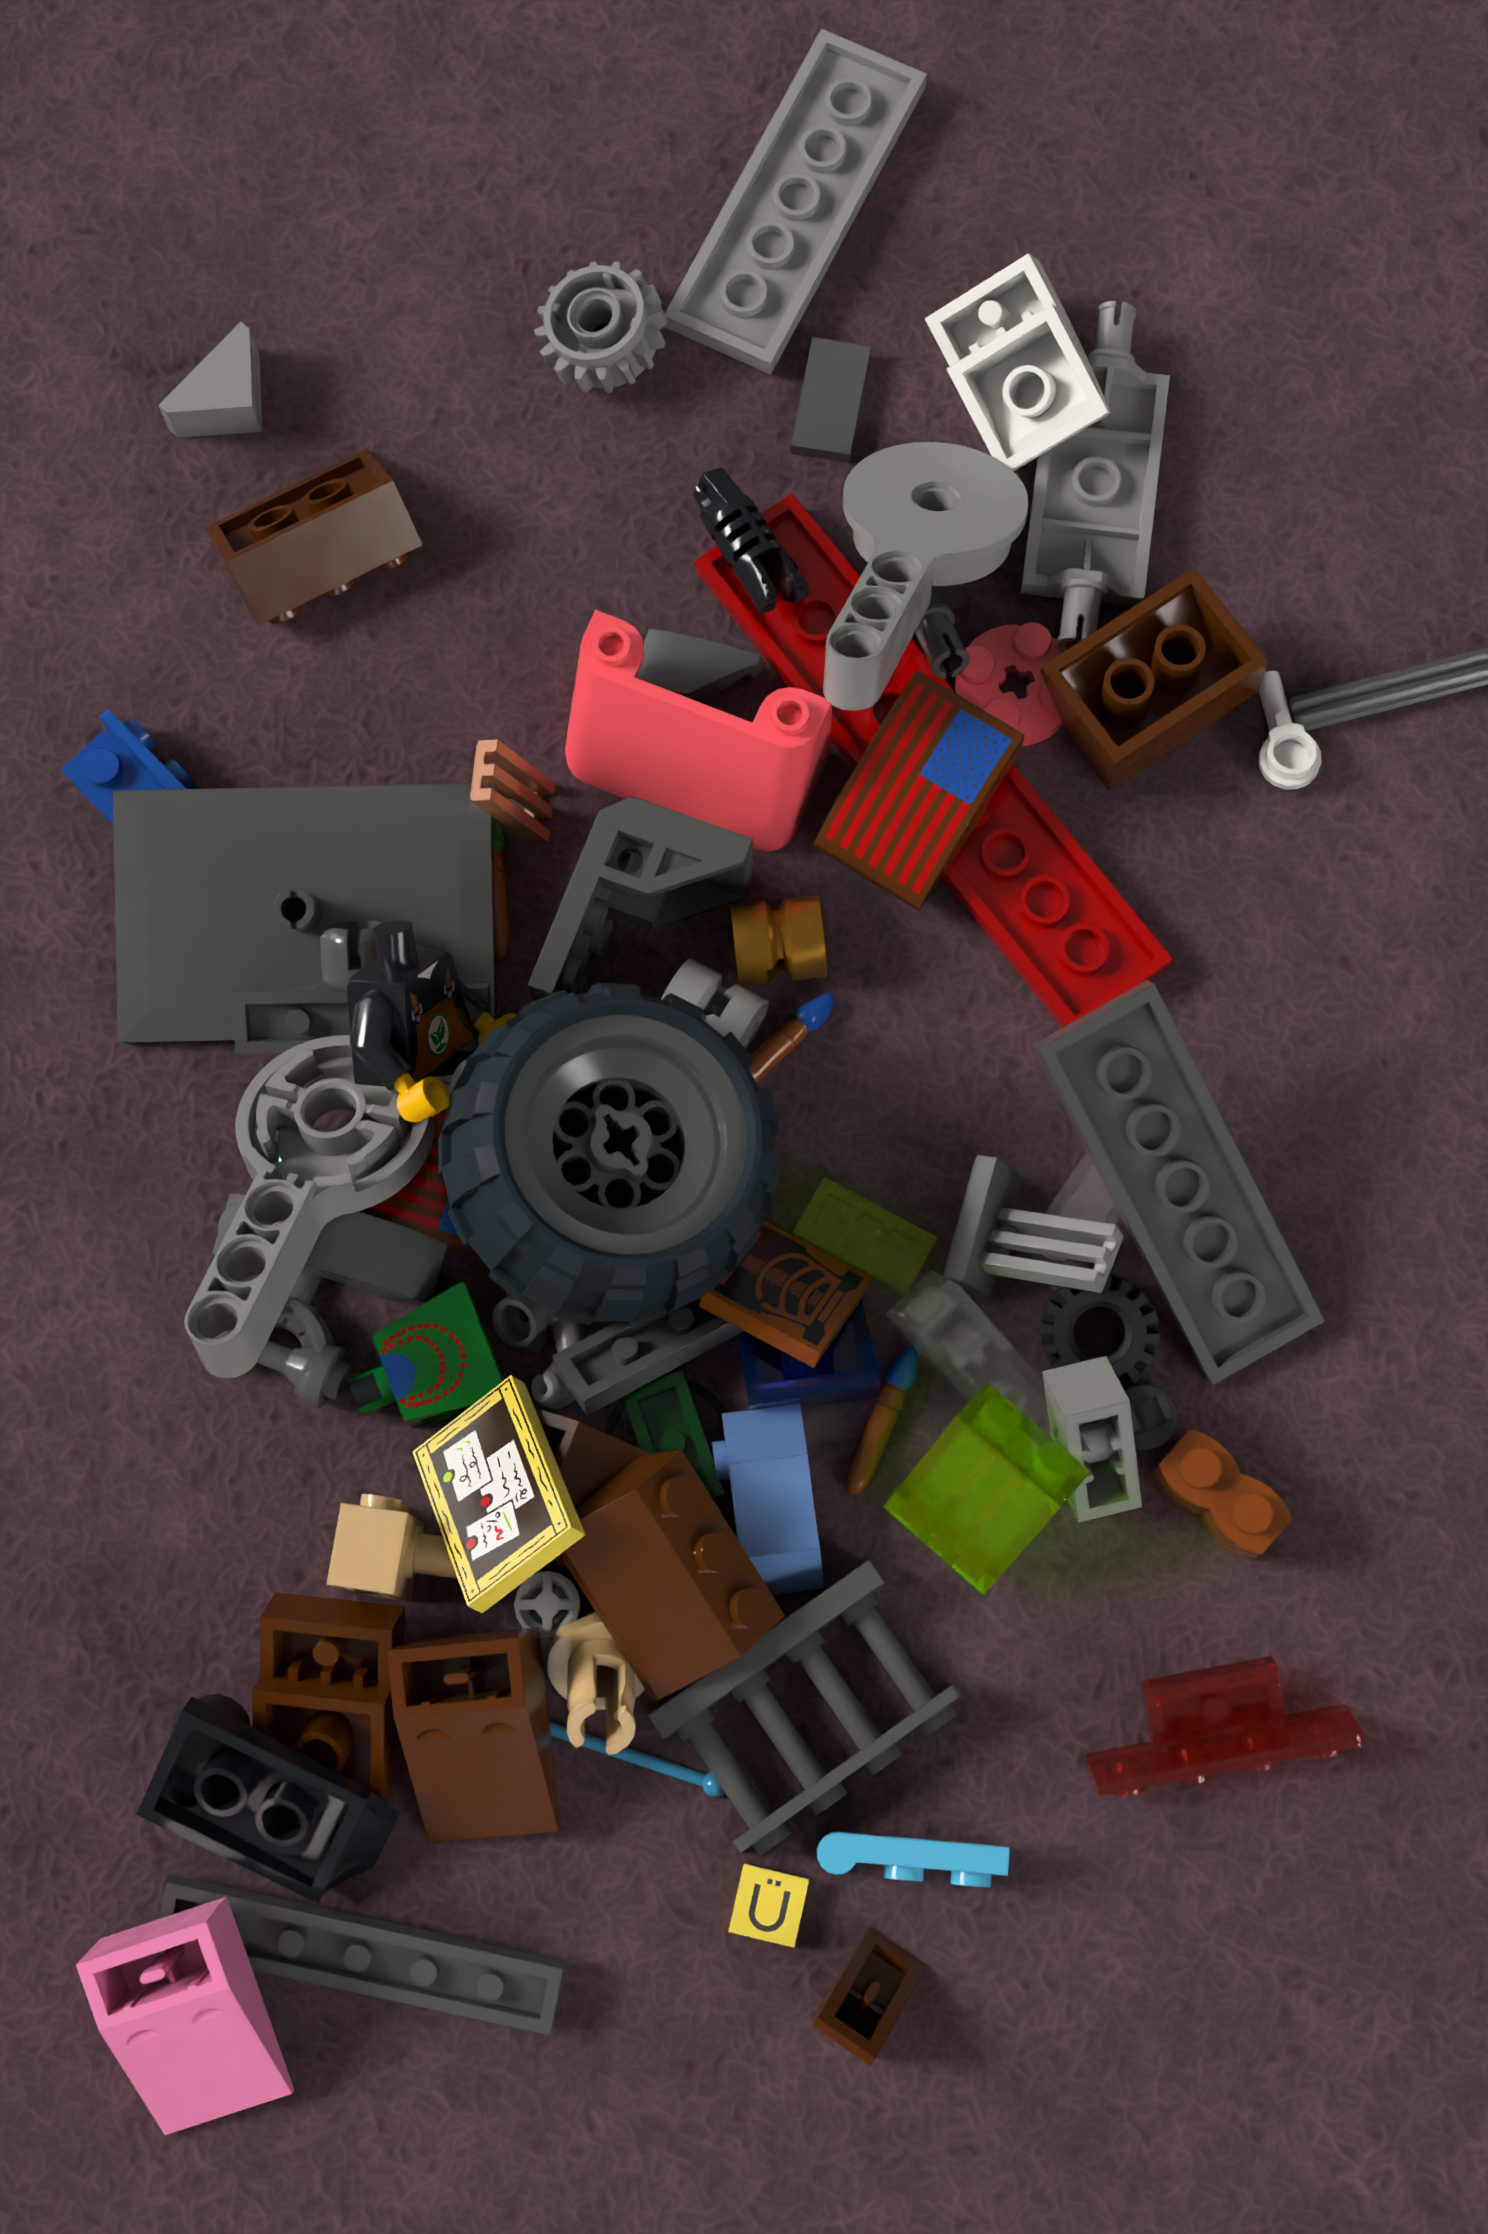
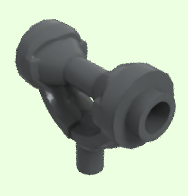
(318, 1366)

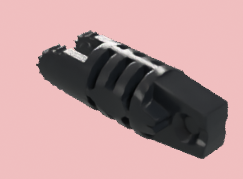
(747, 542)

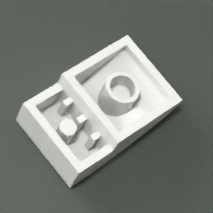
(1018, 363)

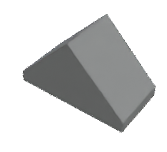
(220, 392)

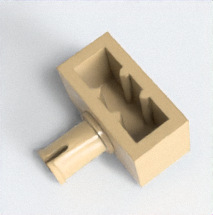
(383, 1549)

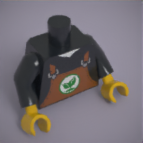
(411, 1019)

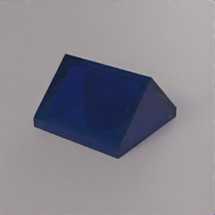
(843, 1373)

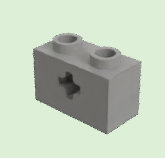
(1094, 1423)

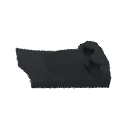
(263, 1802)

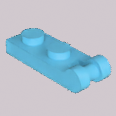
(907, 1857)

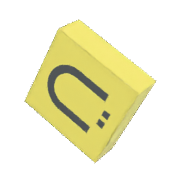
(768, 1905)

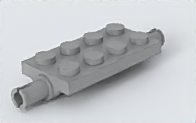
(1100, 491)

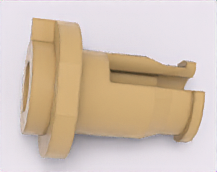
(591, 1676)

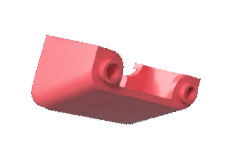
(688, 754)

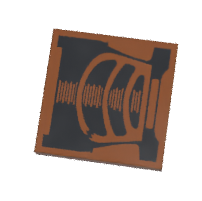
(788, 1294)

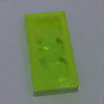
(865, 1236)

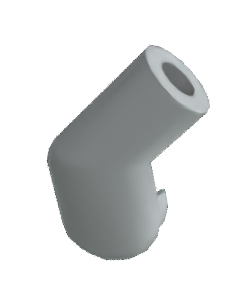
(549, 1388)

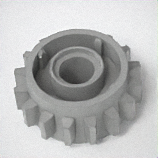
(583, 303)

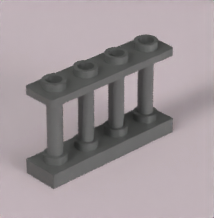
(746, 1680)

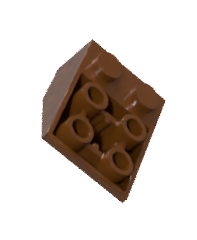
(476, 1733)

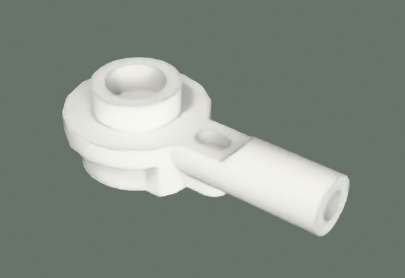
(1289, 754)

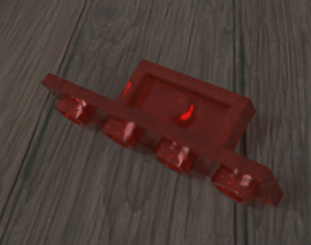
(1219, 1724)

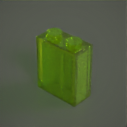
(986, 1488)

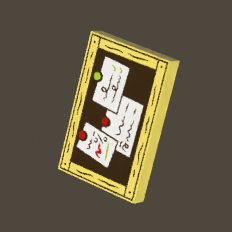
(497, 1494)

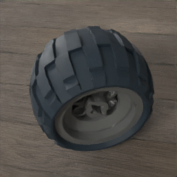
(629, 1074)

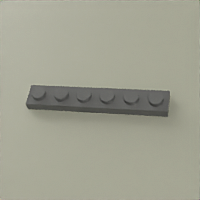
(385, 1957)

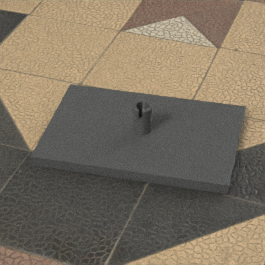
(216, 879)

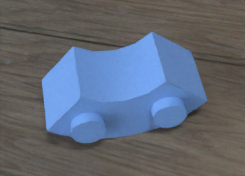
(772, 1495)

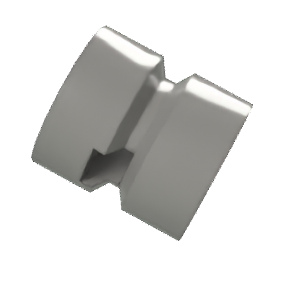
(723, 1008)

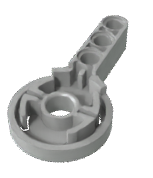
(311, 1185)

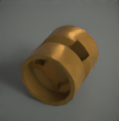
(779, 940)

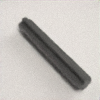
(1390, 690)

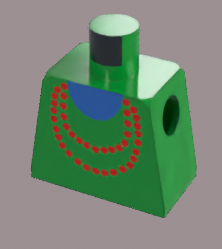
(432, 1361)

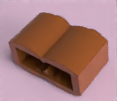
(1233, 1507)

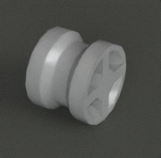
(538, 1595)

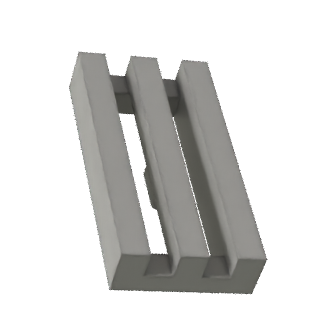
(1065, 1229)

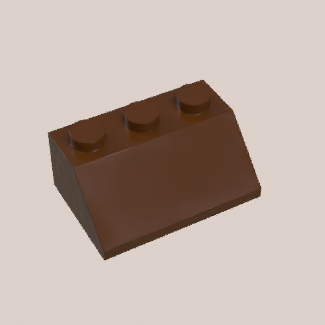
(315, 537)
(1153, 678)
(668, 1574)

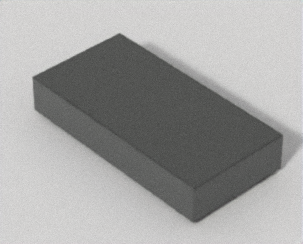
(830, 400)
(989, 1189)

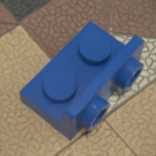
(121, 761)

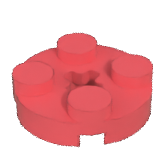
(1022, 651)

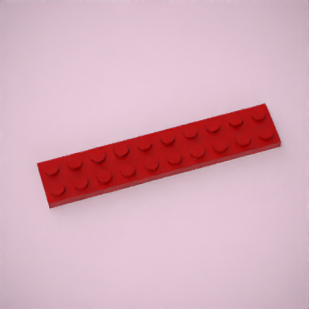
(1020, 864)

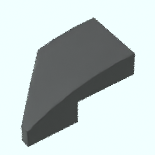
(695, 665)

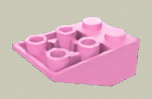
(186, 2016)

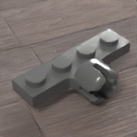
(285, 1016)

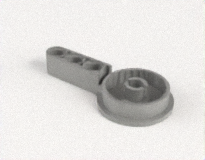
(920, 522)

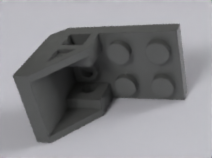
(644, 869)

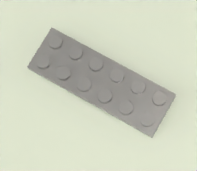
(795, 201)

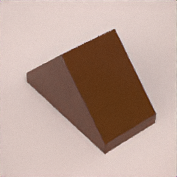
(868, 1996)

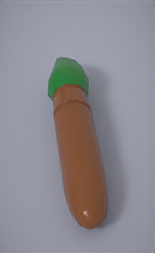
(502, 926)

